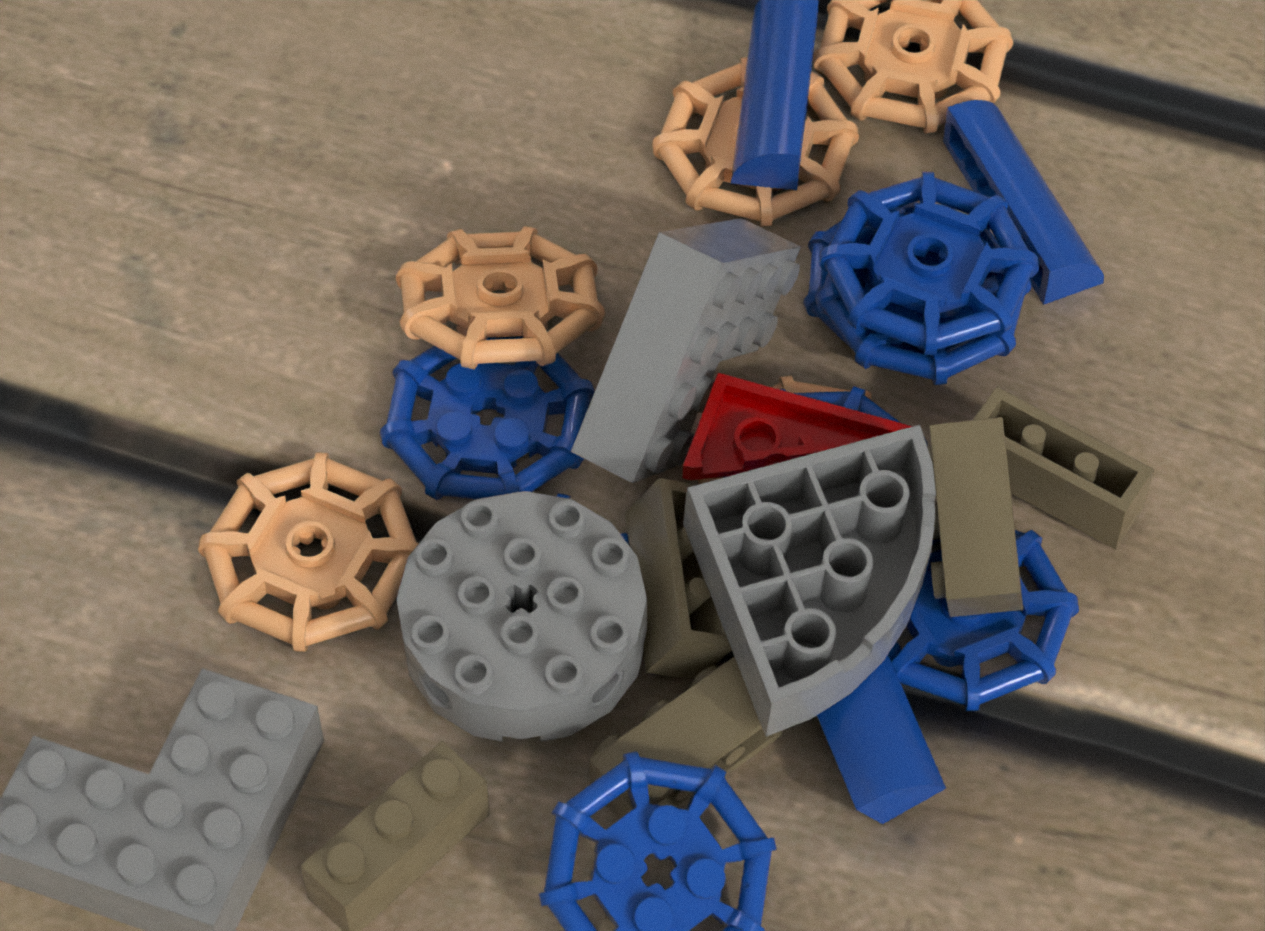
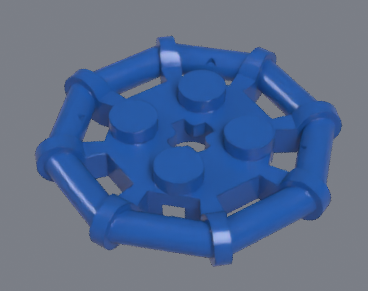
(923, 288)
(875, 347)
(479, 447)
(985, 636)
(665, 833)

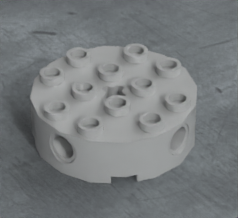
(523, 616)

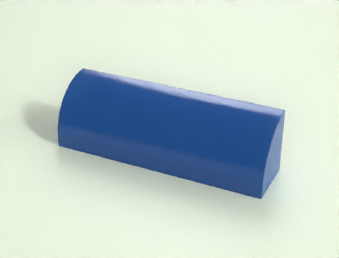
(775, 94)
(999, 164)
(881, 747)

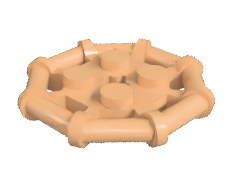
(906, 73)
(718, 140)
(529, 299)
(317, 579)

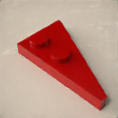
(762, 426)

